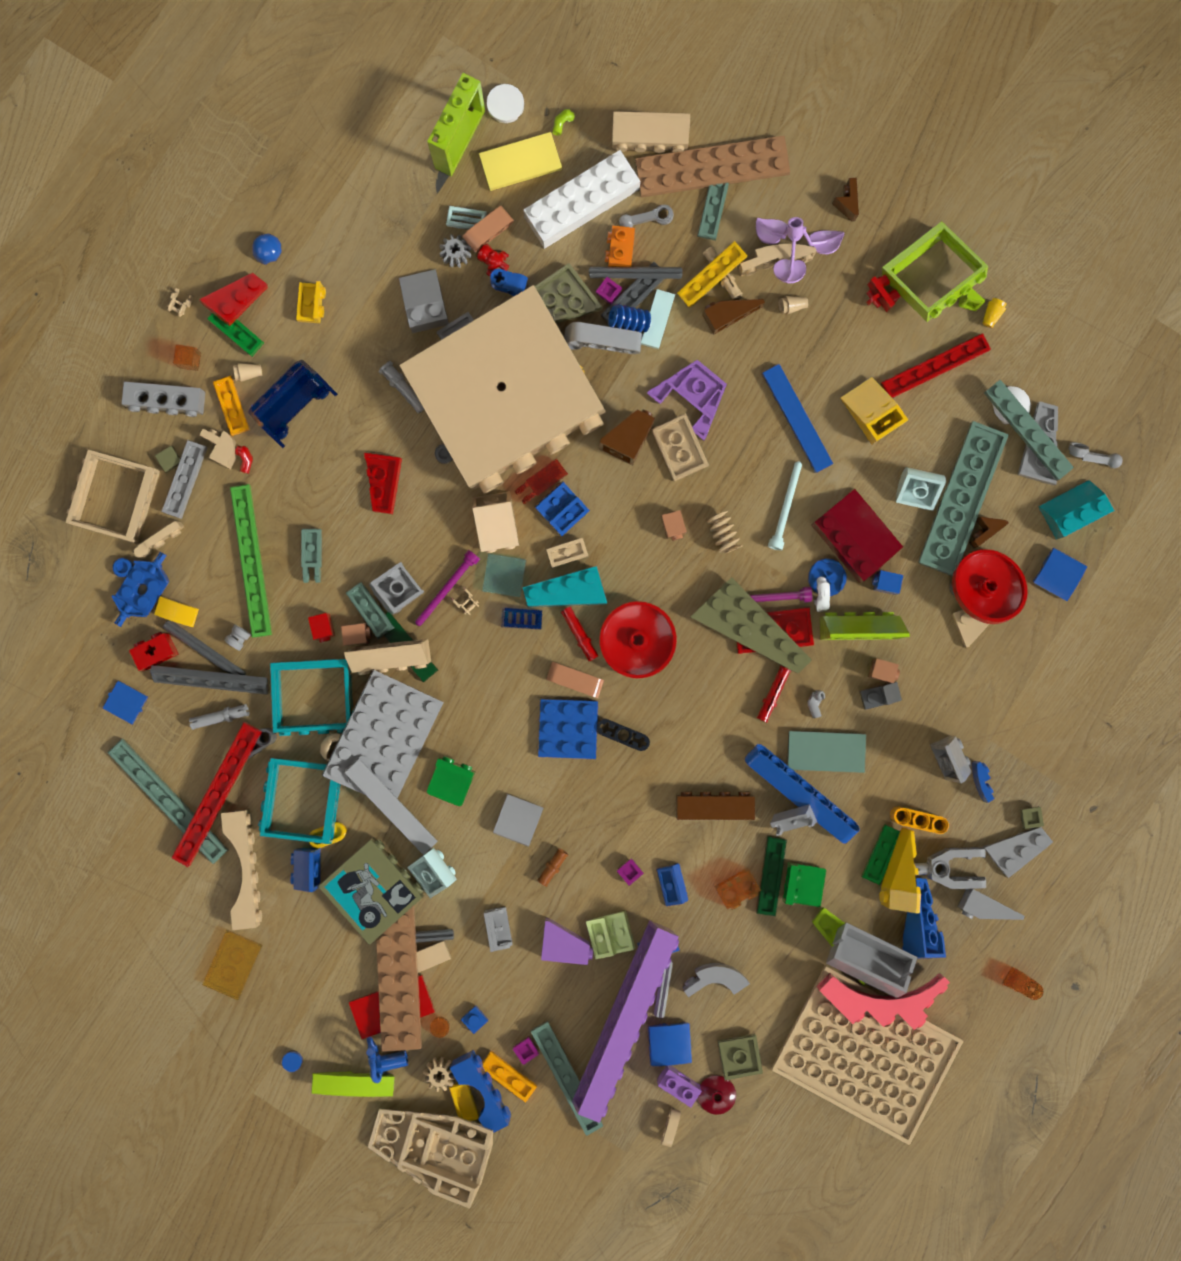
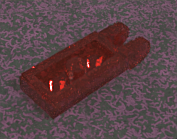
(542, 480)

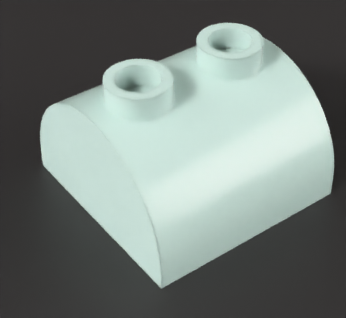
(919, 488)
(432, 872)

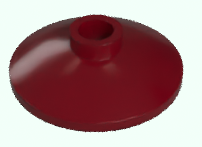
(717, 1085)

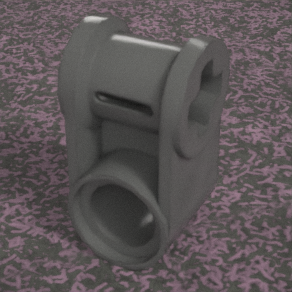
(261, 744)

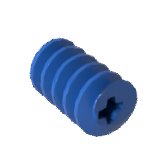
(629, 318)

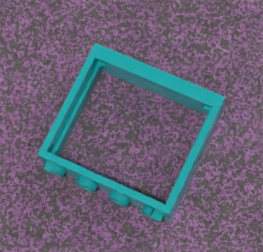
(276, 669)
(268, 804)

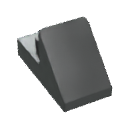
(880, 695)

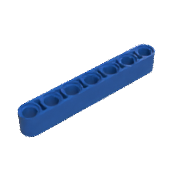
(802, 793)

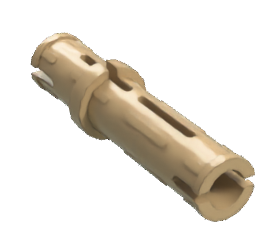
(728, 281)

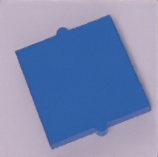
(125, 702)

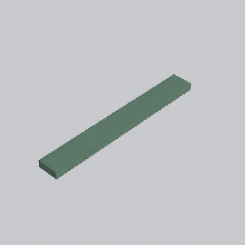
(163, 796)

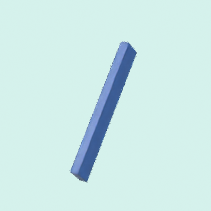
(797, 418)

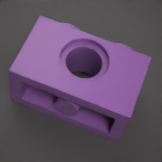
(679, 1085)

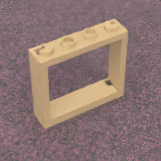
(142, 504)

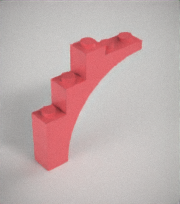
(883, 1008)

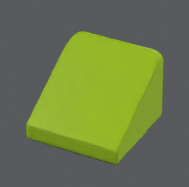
(971, 301)

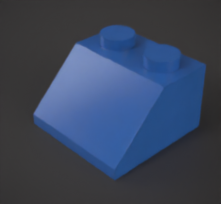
(306, 869)

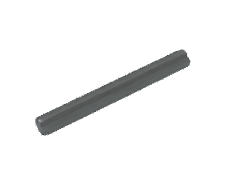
(636, 272)
(202, 648)

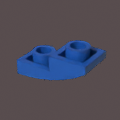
(980, 776)

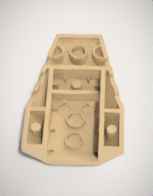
(435, 1150)

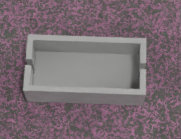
(871, 960)

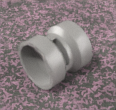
(239, 633)

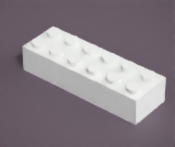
(582, 199)

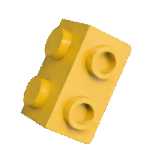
(310, 302)

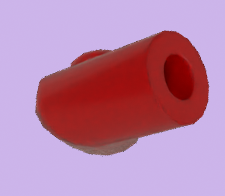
(246, 457)

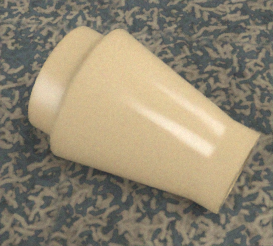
(791, 304)
(246, 371)

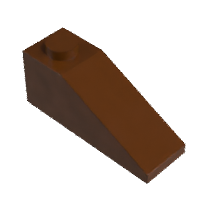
(726, 313)

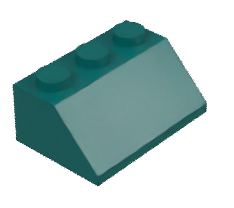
(1075, 509)

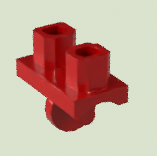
(879, 296)

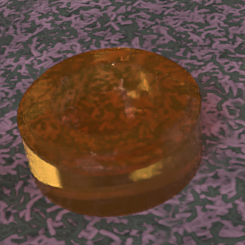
(440, 1027)

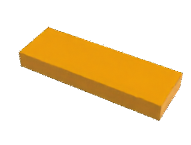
(231, 405)
(508, 1076)

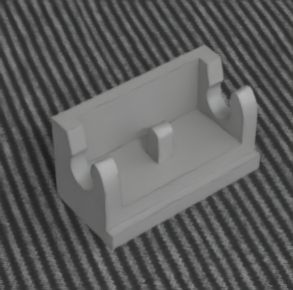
(793, 819)
(498, 929)

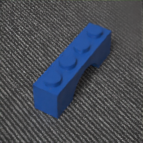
(469, 1071)

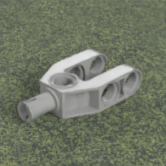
(943, 857)

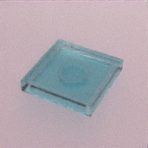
(504, 575)

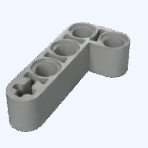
(602, 337)

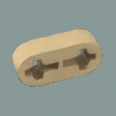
(670, 1127)

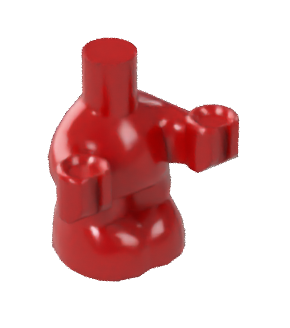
(492, 259)

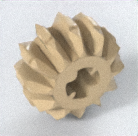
(432, 1074)

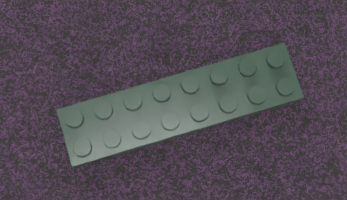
(963, 498)

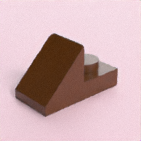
(849, 203)
(990, 527)

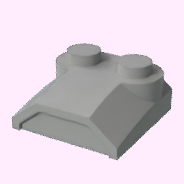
(395, 589)

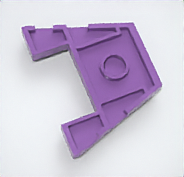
(699, 388)

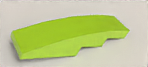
(351, 1084)

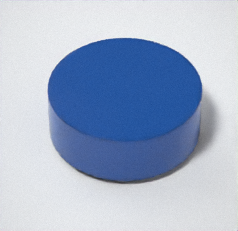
(122, 567)
(292, 1061)

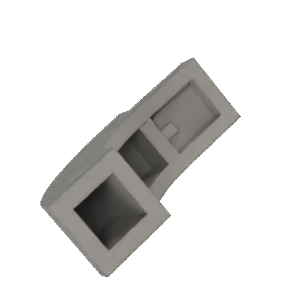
(716, 973)

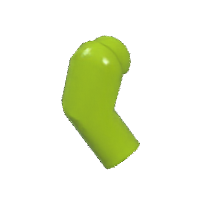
(560, 119)

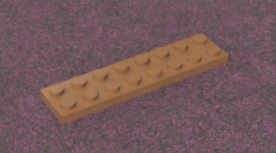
(712, 166)
(399, 985)

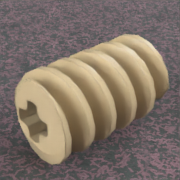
(723, 533)

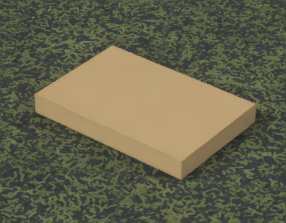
(680, 447)

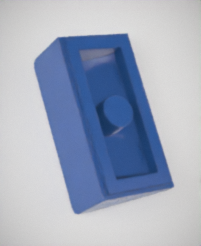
(672, 885)

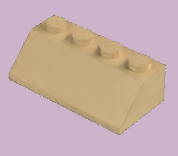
(650, 131)
(389, 655)

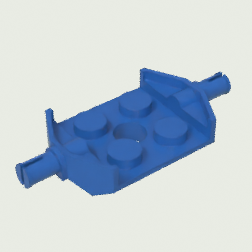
(128, 598)

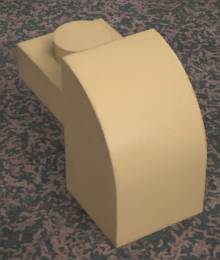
(224, 447)

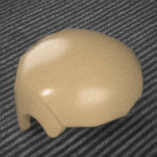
(328, 745)

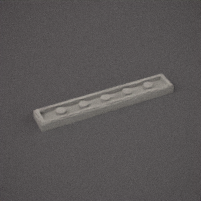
(390, 806)

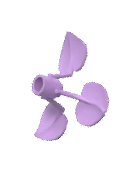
(772, 230)

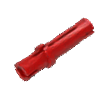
(579, 633)
(773, 694)

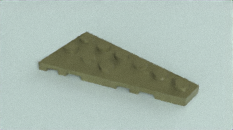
(567, 295)
(744, 621)

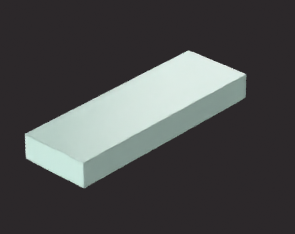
(659, 315)

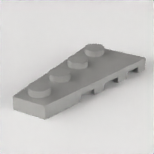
(1031, 467)

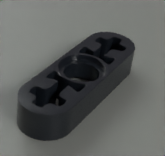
(634, 744)

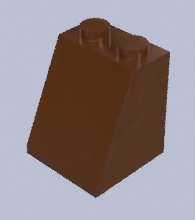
(628, 437)

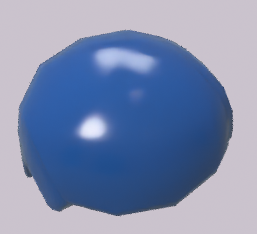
(266, 248)

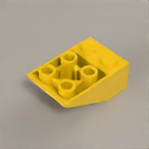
(874, 410)

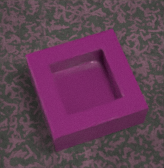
(608, 290)
(630, 871)
(525, 1050)

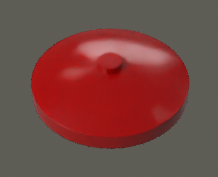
(989, 586)
(638, 639)

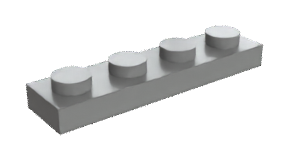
(184, 479)

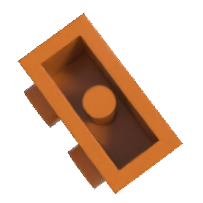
(621, 246)

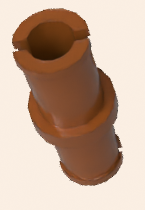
(552, 867)

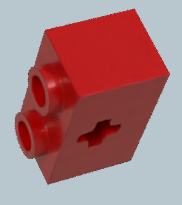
(164, 651)

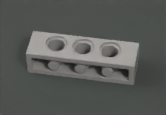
(134, 392)

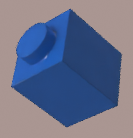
(887, 582)

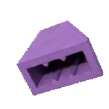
(564, 945)

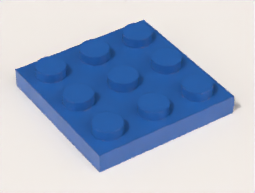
(568, 729)

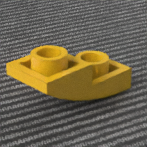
(176, 611)

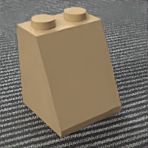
(495, 522)

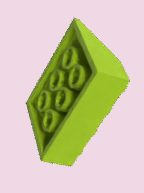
(862, 627)

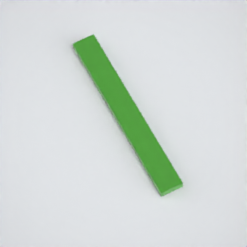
(251, 561)

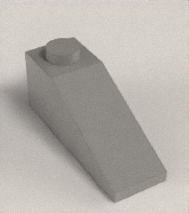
(979, 905)

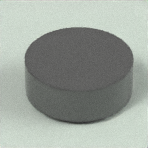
(442, 454)

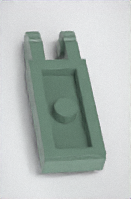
(311, 553)

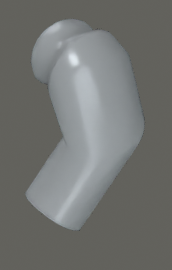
(814, 701)

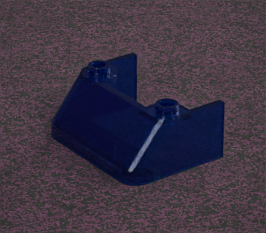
(288, 398)

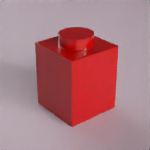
(321, 627)

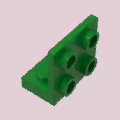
(804, 885)

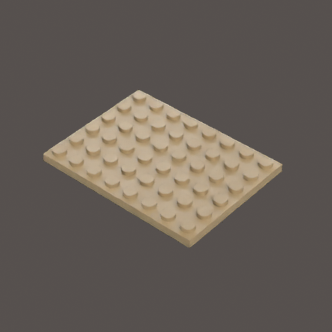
(867, 1068)

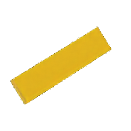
(712, 274)

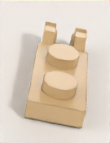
(158, 539)

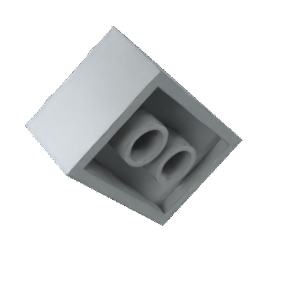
(423, 301)
(951, 759)

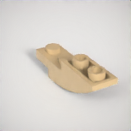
(769, 255)

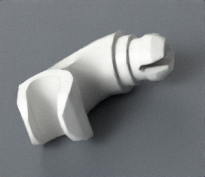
(822, 602)

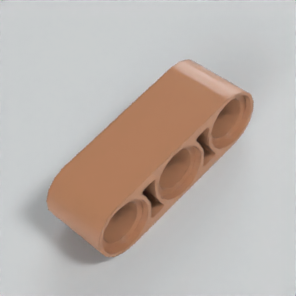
(488, 228)
(575, 680)

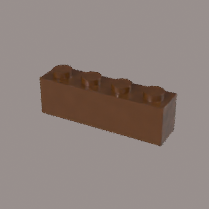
(715, 806)

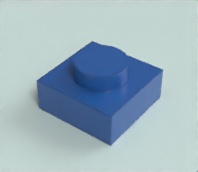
(474, 1019)

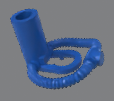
(385, 1062)

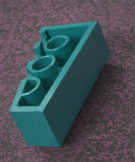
(567, 590)

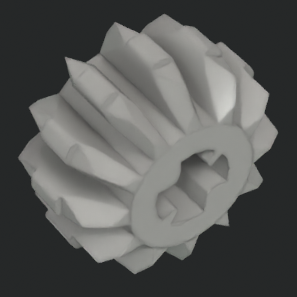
(452, 245)

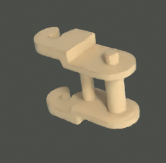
(184, 305)
(466, 601)

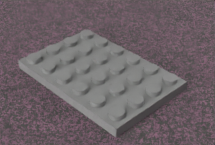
(384, 732)

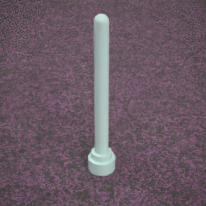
(777, 541)

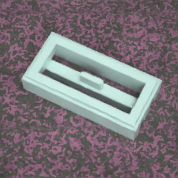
(449, 223)

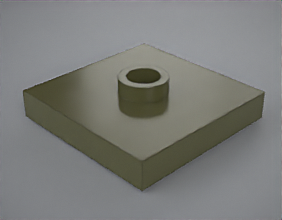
(740, 1056)

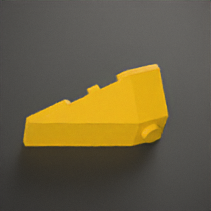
(899, 882)

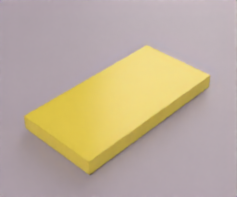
(520, 161)

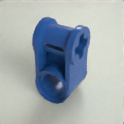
(511, 282)

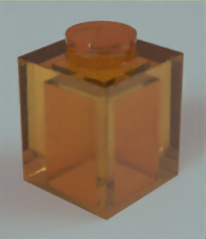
(187, 357)

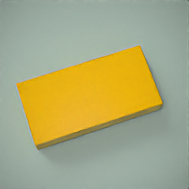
(464, 1102)

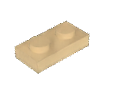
(567, 552)

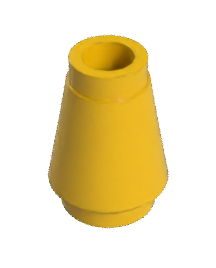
(993, 312)

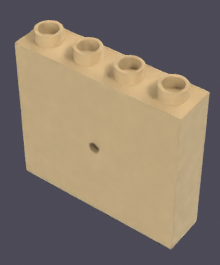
(504, 390)

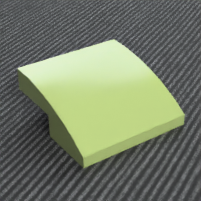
(610, 934)

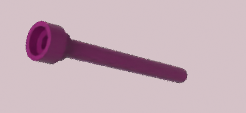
(469, 560)
(803, 594)

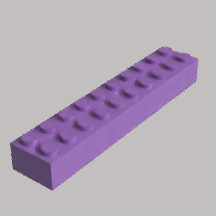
(625, 1021)

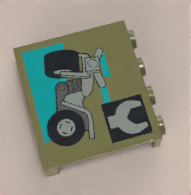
(372, 890)

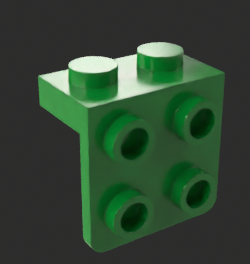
(451, 781)

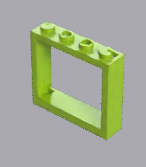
(457, 124)
(938, 233)

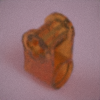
(1021, 983)

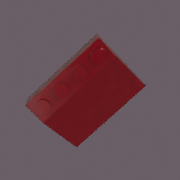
(857, 536)

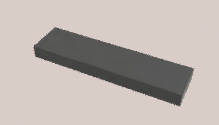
(634, 293)

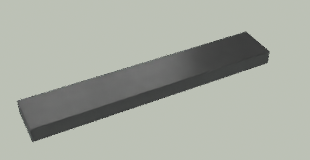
(209, 680)

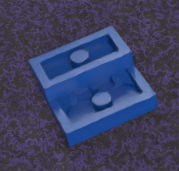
(562, 508)
(1060, 574)
(669, 1044)

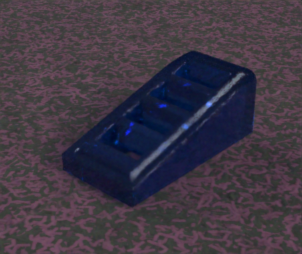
(505, 614)

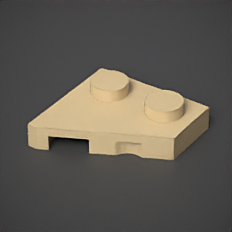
(967, 627)

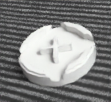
(505, 103)

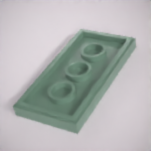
(826, 751)

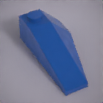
(921, 931)

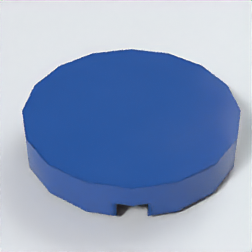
(832, 571)

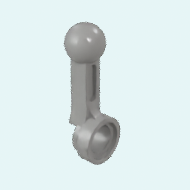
(629, 221)
(1081, 450)

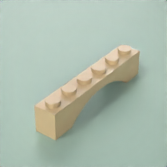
(237, 829)

